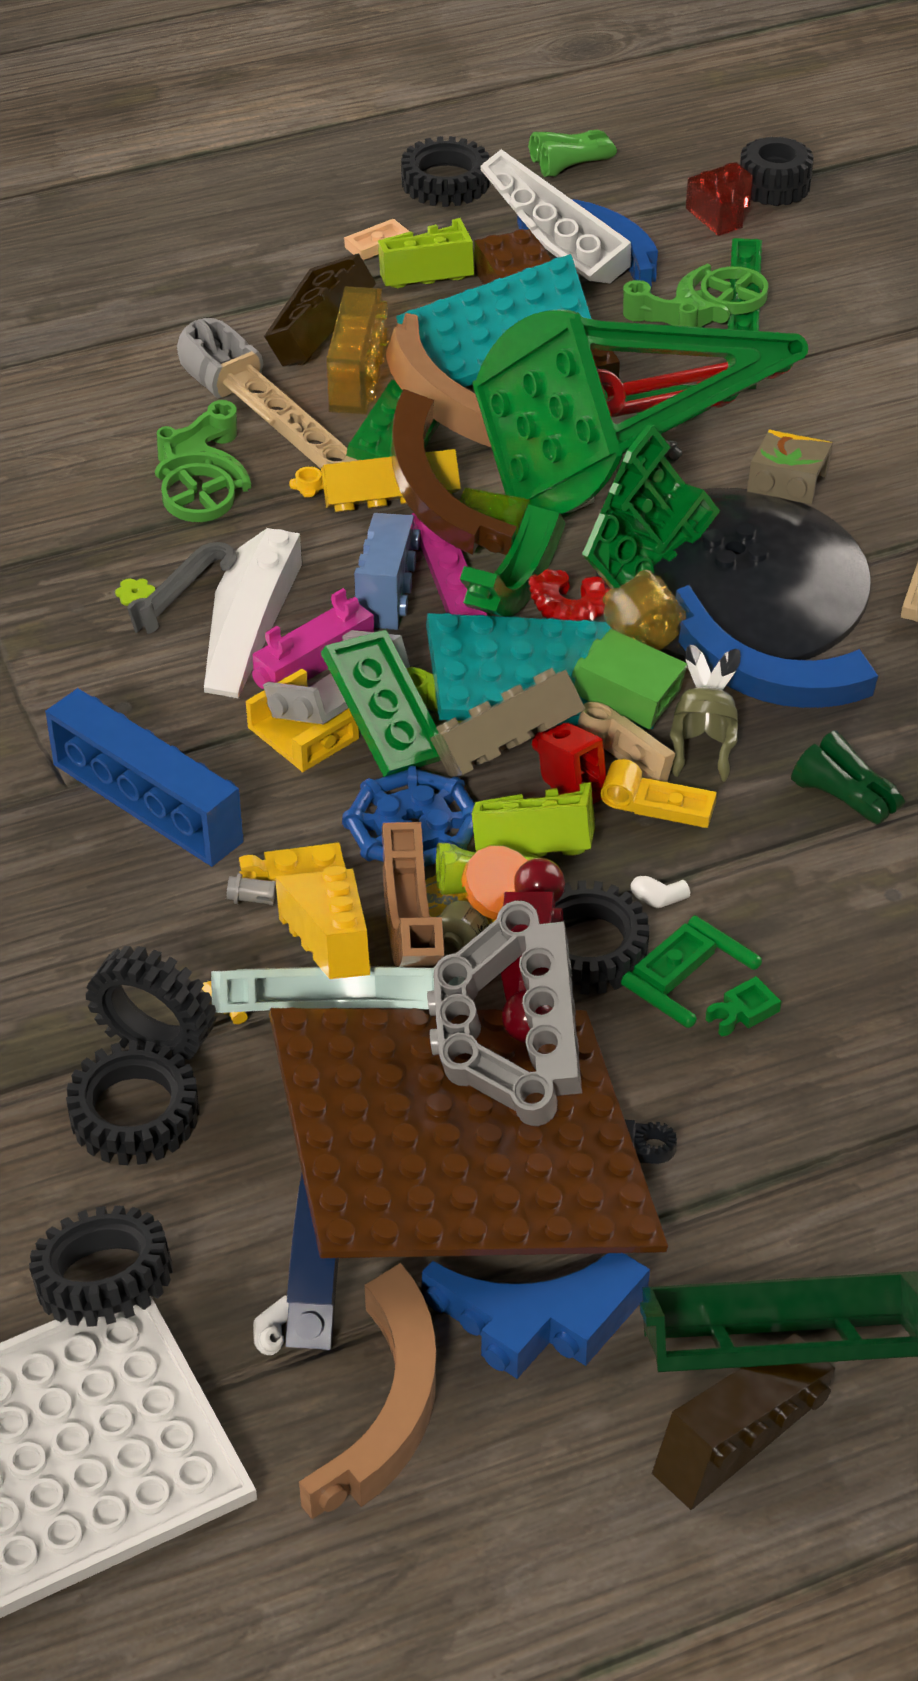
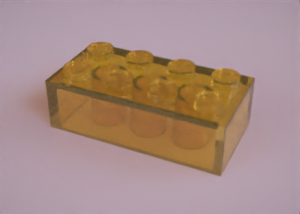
(357, 350)

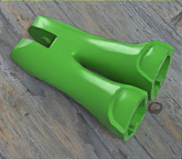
(560, 150)

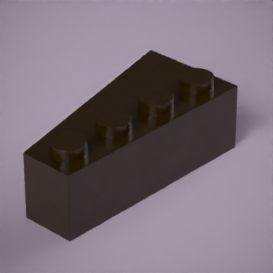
(314, 309)
(734, 1422)

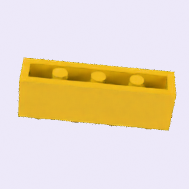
(375, 483)

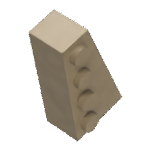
(507, 722)

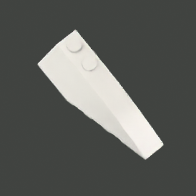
(558, 221)
(248, 606)

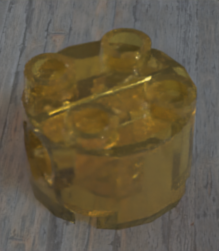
(644, 610)

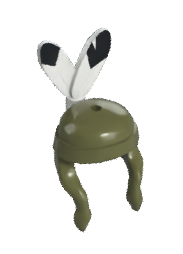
(707, 708)

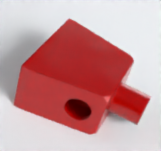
(571, 758)

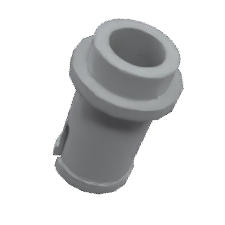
(251, 890)

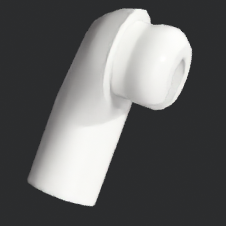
(658, 894)
(268, 1327)

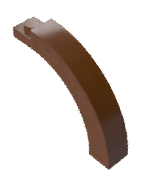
(427, 496)

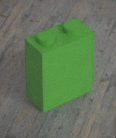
(629, 677)

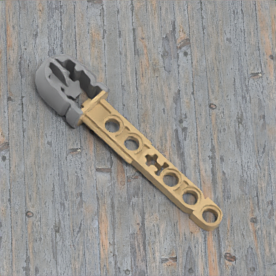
(230, 365)

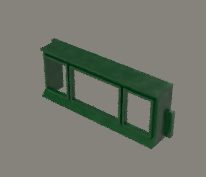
(777, 1307)

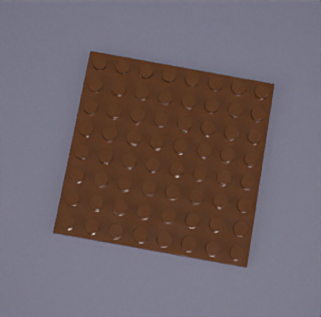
(440, 1169)

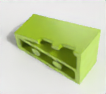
(426, 256)
(537, 824)

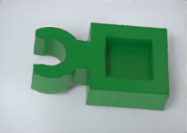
(745, 1003)

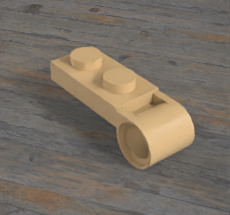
(627, 740)

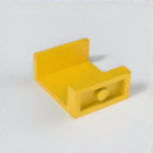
(298, 741)

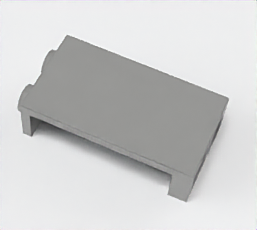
(319, 701)

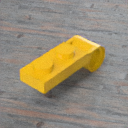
(653, 798)

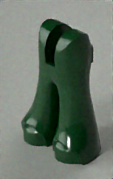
(842, 773)

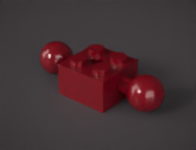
(541, 885)

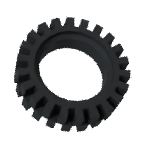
(444, 188)
(624, 916)
(164, 983)
(140, 1139)
(109, 1295)

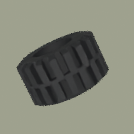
(779, 170)

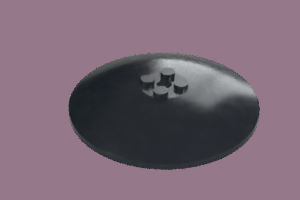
(790, 588)

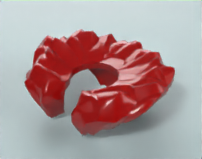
(546, 596)

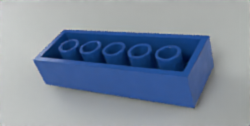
(145, 776)

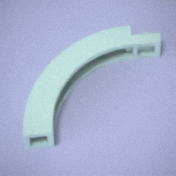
(311, 988)

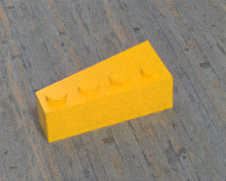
(327, 918)

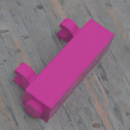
(303, 645)

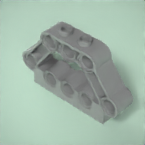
(480, 963)

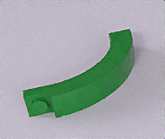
(531, 553)

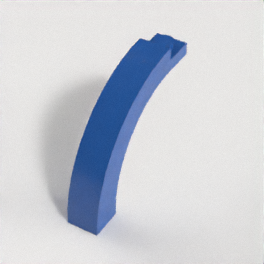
(643, 249)
(774, 678)

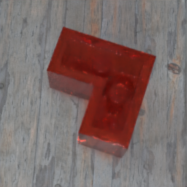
(720, 197)

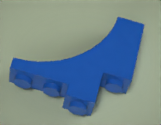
(522, 1319)

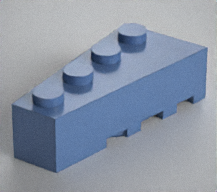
(386, 568)

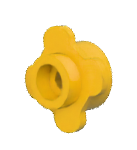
(307, 481)

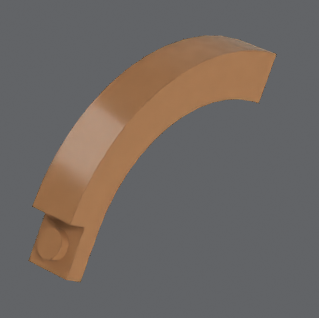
(416, 372)
(412, 933)
(395, 1435)

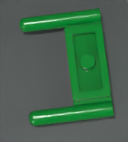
(676, 960)

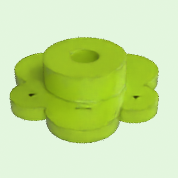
(132, 590)

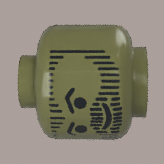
(460, 925)

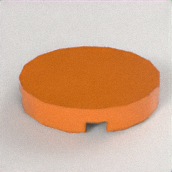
(489, 876)

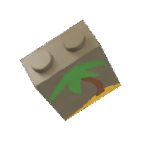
(789, 466)

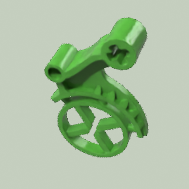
(696, 307)
(186, 454)

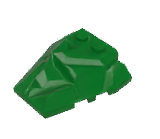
(646, 513)

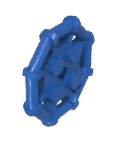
(414, 802)

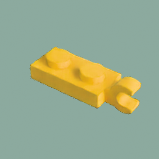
(291, 861)

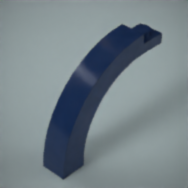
(310, 1285)

